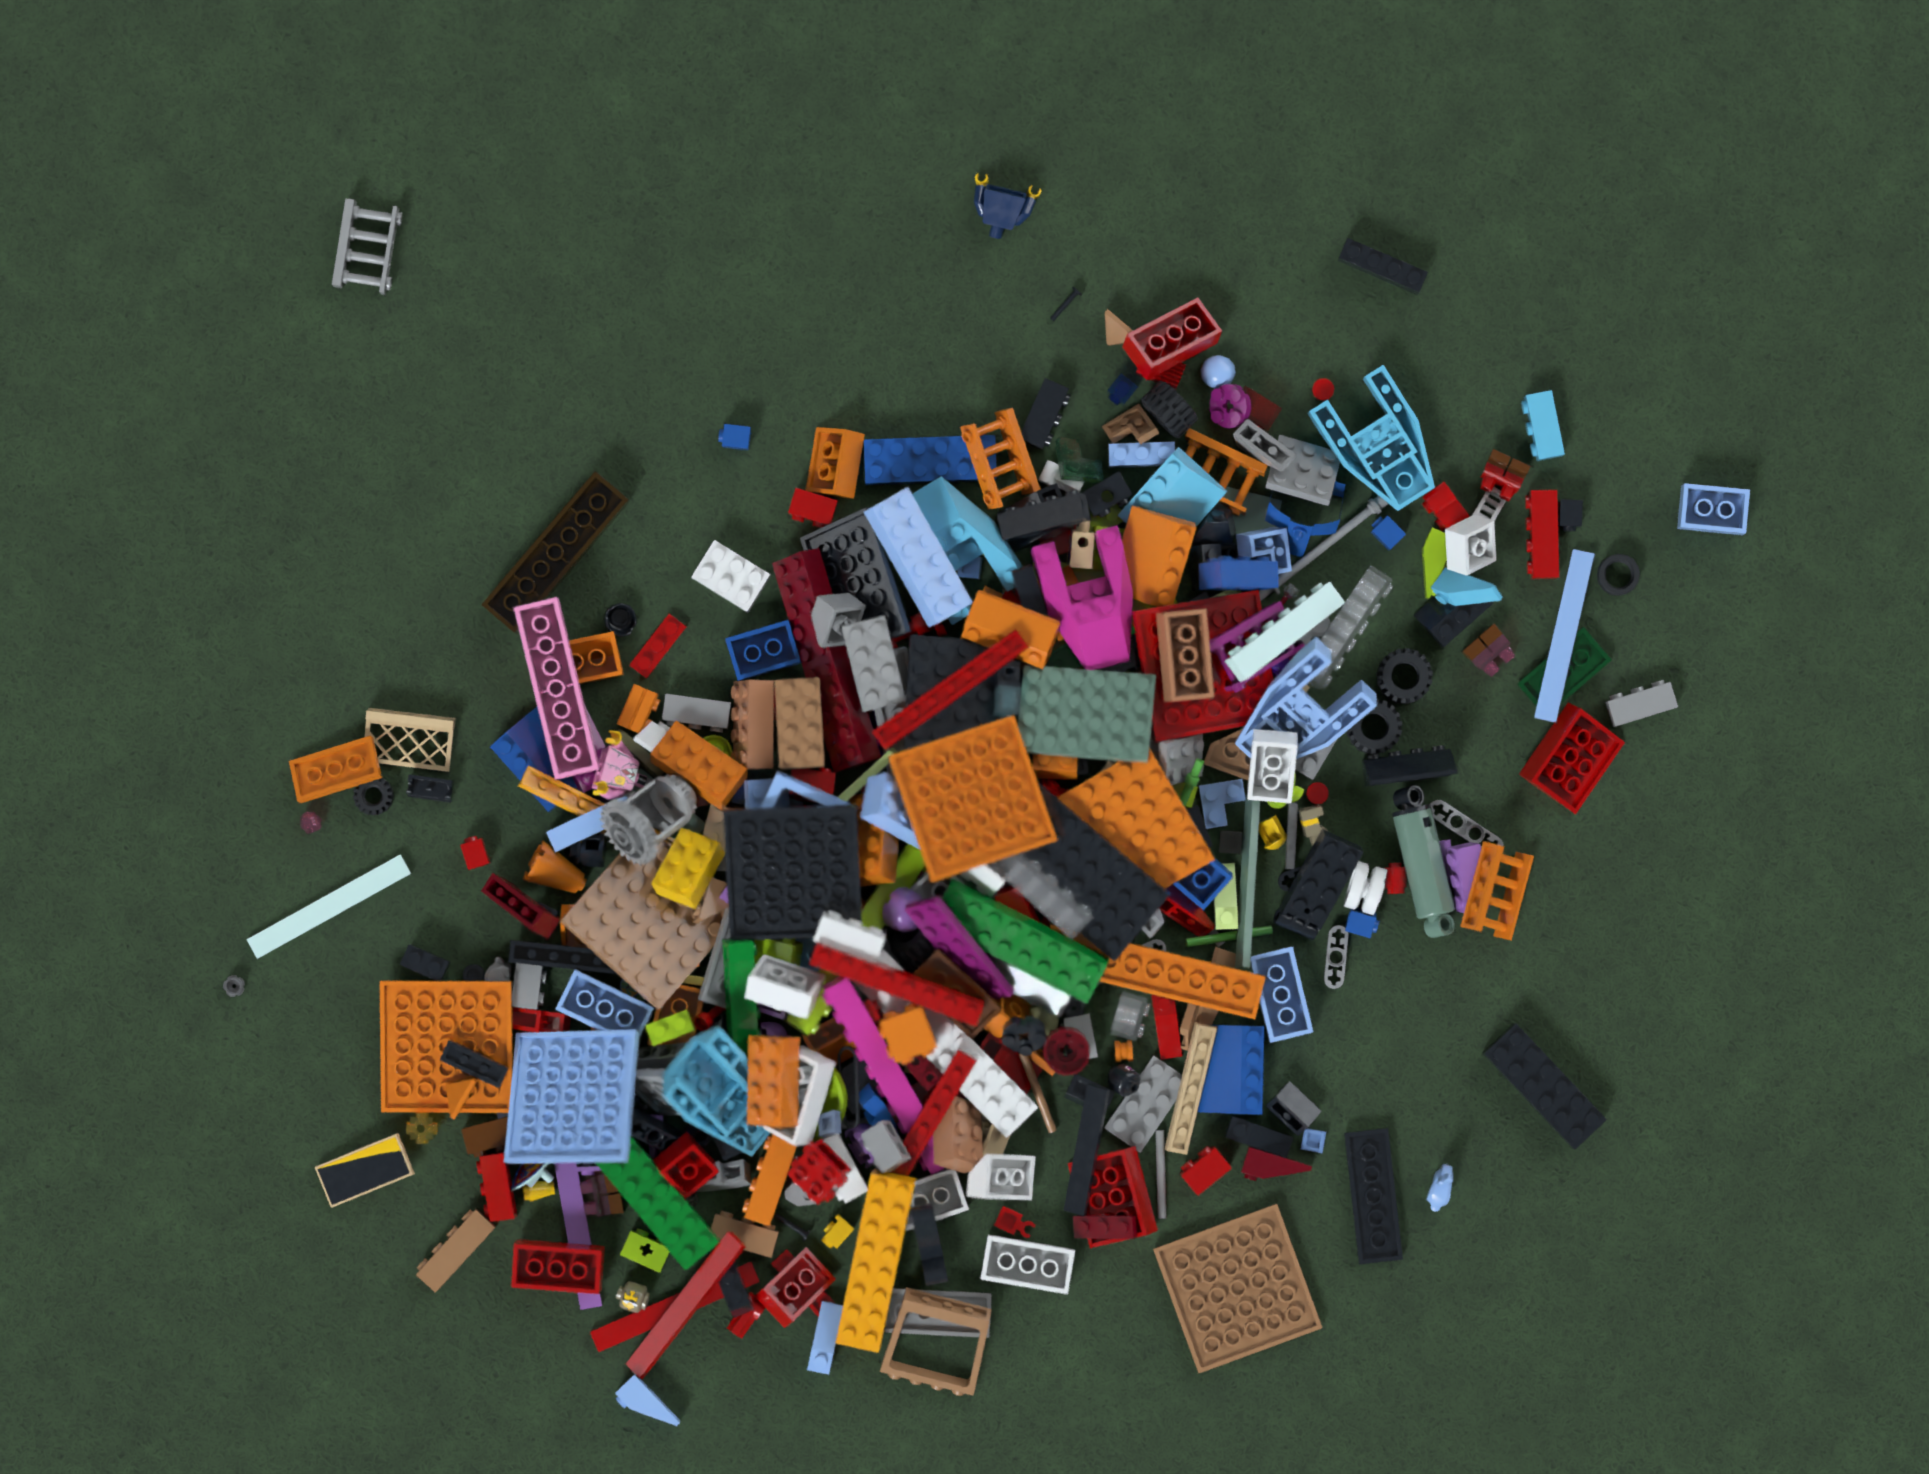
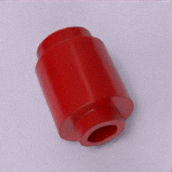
(1395, 878)

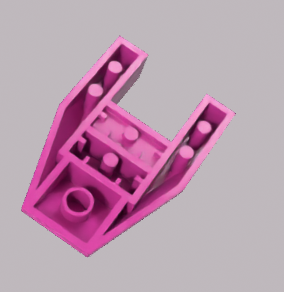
(1093, 613)

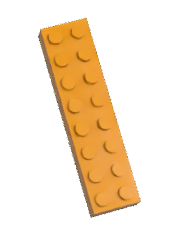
(876, 1260)

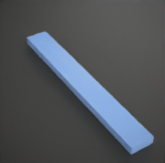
(1564, 635)

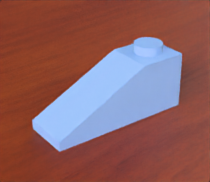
(825, 1337)
(643, 1400)

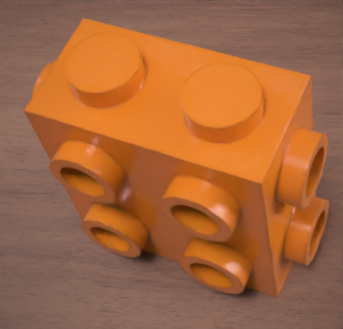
(907, 1033)

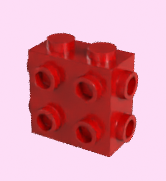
(819, 1172)

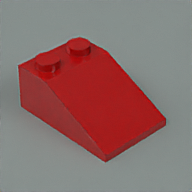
(795, 1287)

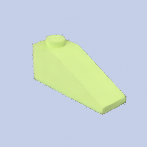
(1226, 904)

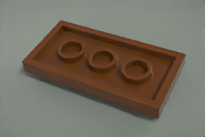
(944, 971)

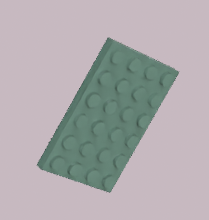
(1086, 713)

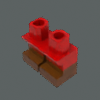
(1494, 470)

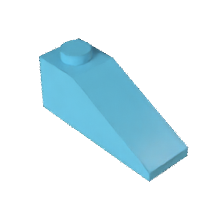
(1463, 589)

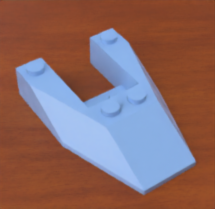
(1291, 709)

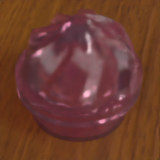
(310, 822)

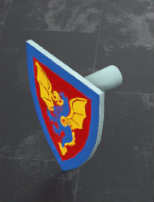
(529, 1174)

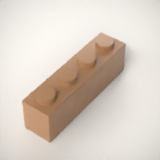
(456, 1250)

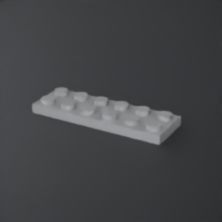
(921, 1324)

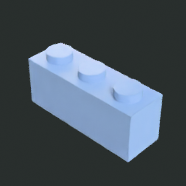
(1139, 455)

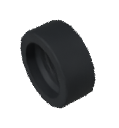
(1635, 574)

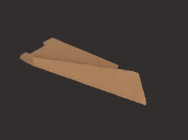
(1202, 1014)

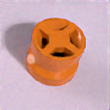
(1123, 1051)

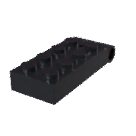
(1318, 885)

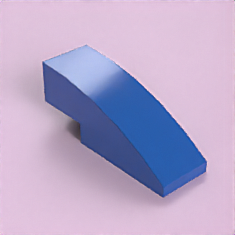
(875, 1107)

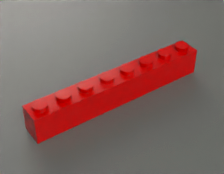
(899, 984)

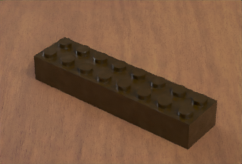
(557, 549)

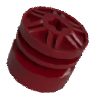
(1074, 1060)

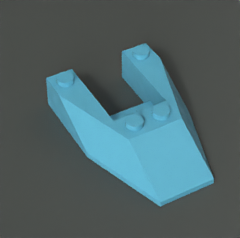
(1387, 453)
(965, 533)

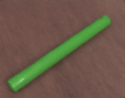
(1227, 936)

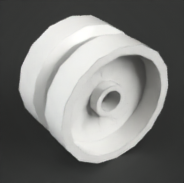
(1367, 888)

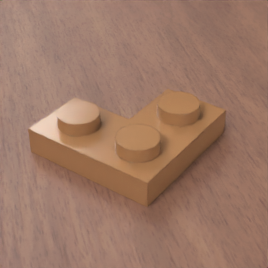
(1131, 421)

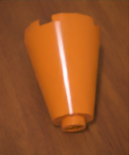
(554, 870)

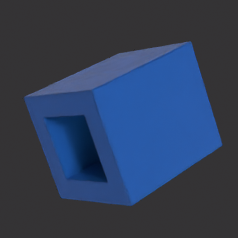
(735, 436)
(1387, 532)
(1361, 923)

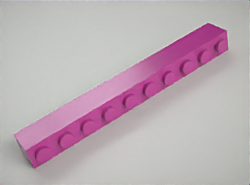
(872, 1049)

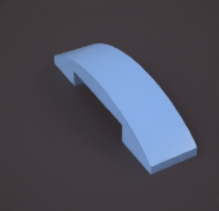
(577, 829)

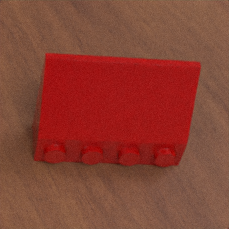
(1572, 758)
(1120, 1190)

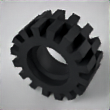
(380, 807)

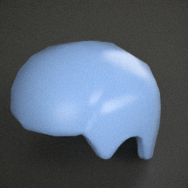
(1217, 371)

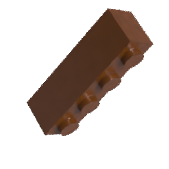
(485, 1136)

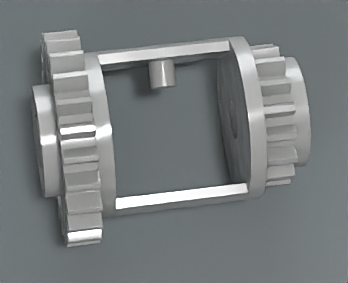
(632, 830)

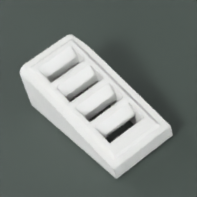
(1495, 492)

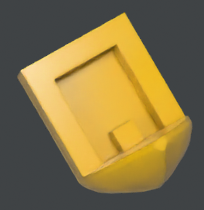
(1272, 833)

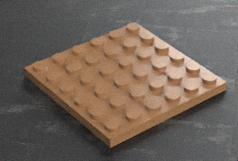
(640, 932)
(1237, 1288)

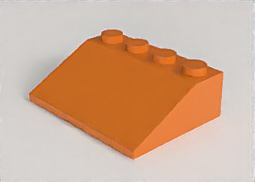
(1156, 554)

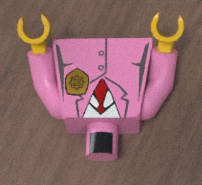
(617, 770)

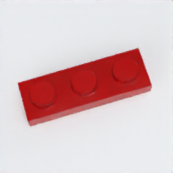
(658, 646)

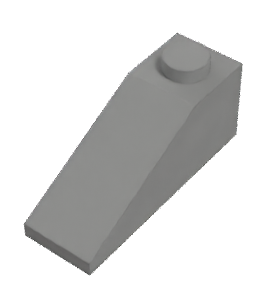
(1262, 446)

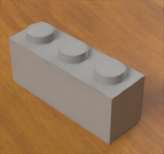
(1641, 703)
(696, 712)

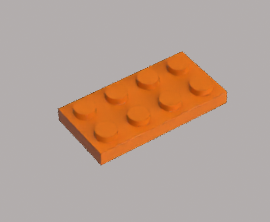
(335, 769)

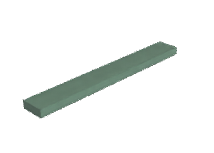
(1247, 884)

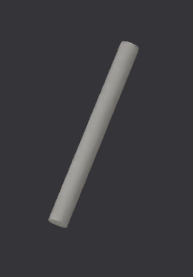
(1160, 1167)

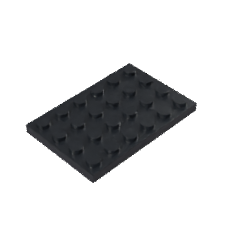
(860, 566)

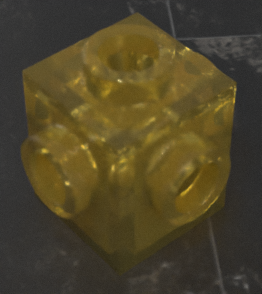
(431, 1128)

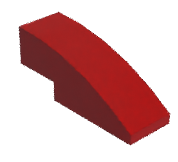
(539, 1020)

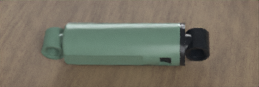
(1423, 861)

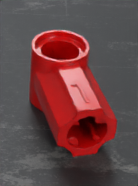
(742, 1323)

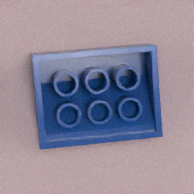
(526, 746)
(1235, 1071)

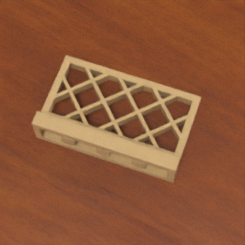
(415, 721)

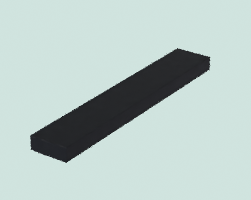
(1086, 1149)

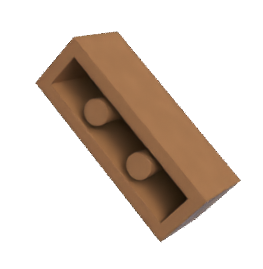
(755, 1237)

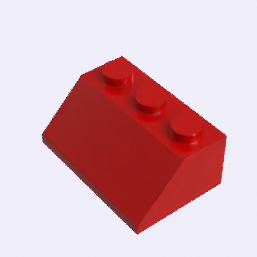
(497, 1187)

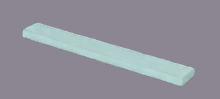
(329, 906)

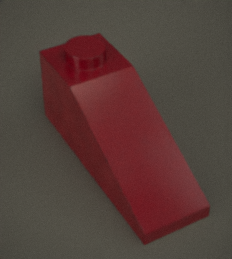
(1268, 1165)

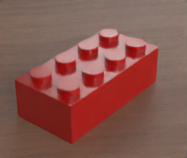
(1172, 338)
(558, 1266)

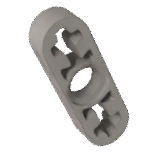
(1341, 974)

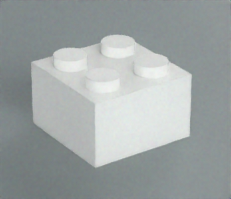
(1470, 544)

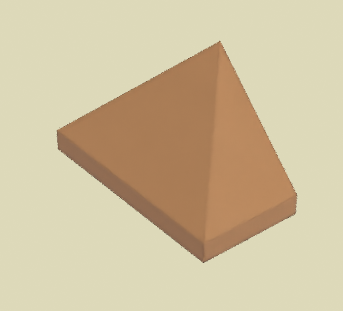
(1115, 329)

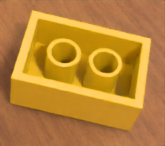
(688, 868)

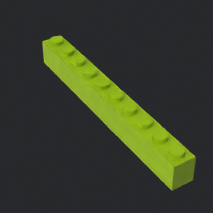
(909, 866)

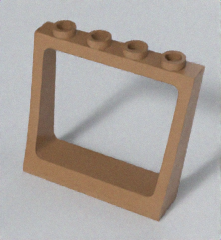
(943, 1309)

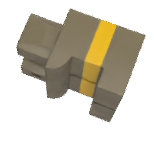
(1310, 823)

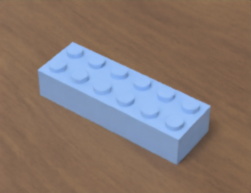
(918, 557)

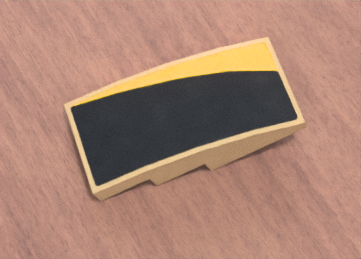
(364, 1170)

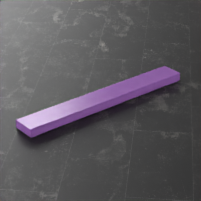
(575, 1218)

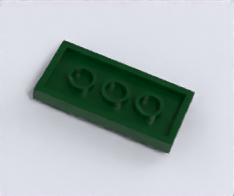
(1585, 662)

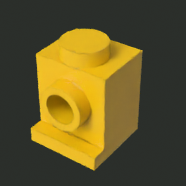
(837, 1232)

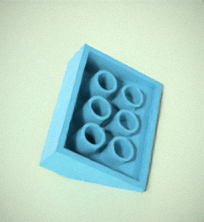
(1178, 490)

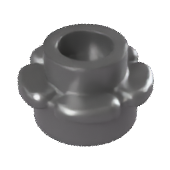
(230, 991)

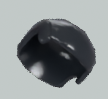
(620, 619)

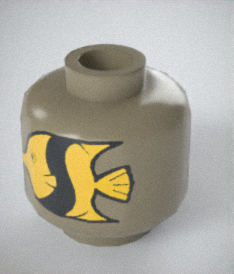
(633, 1297)

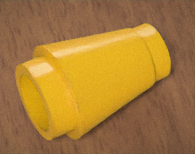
(539, 1190)

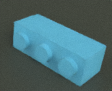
(1543, 425)

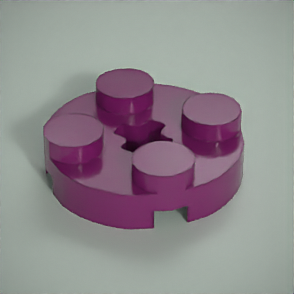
(1219, 410)

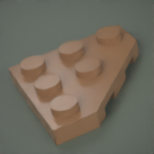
(1228, 757)

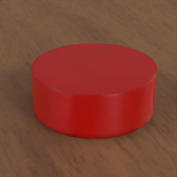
(1323, 389)
(1317, 793)

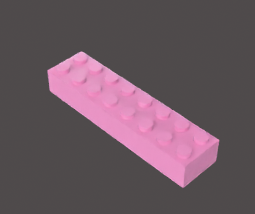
(557, 688)

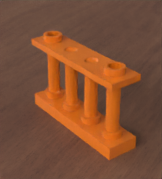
(1016, 449)
(1234, 460)
(1482, 887)

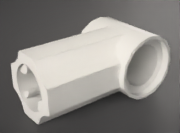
(1051, 475)

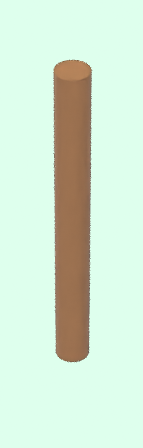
(1038, 1093)

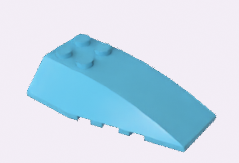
(711, 1089)

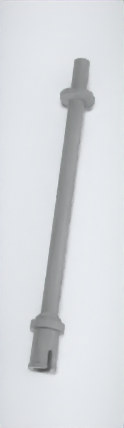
(1374, 506)

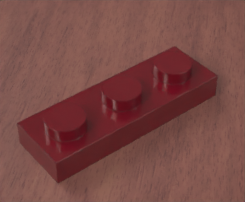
(1105, 1226)

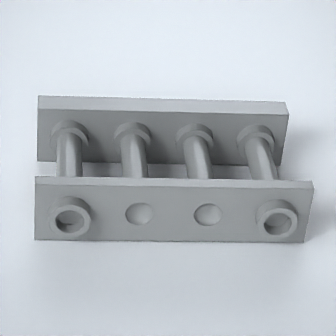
(349, 233)

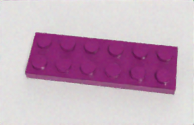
(951, 937)

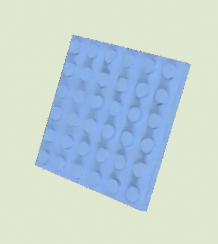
(571, 1097)

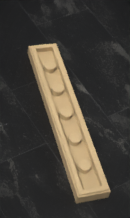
(1190, 1088)

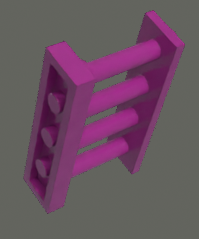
(1235, 635)

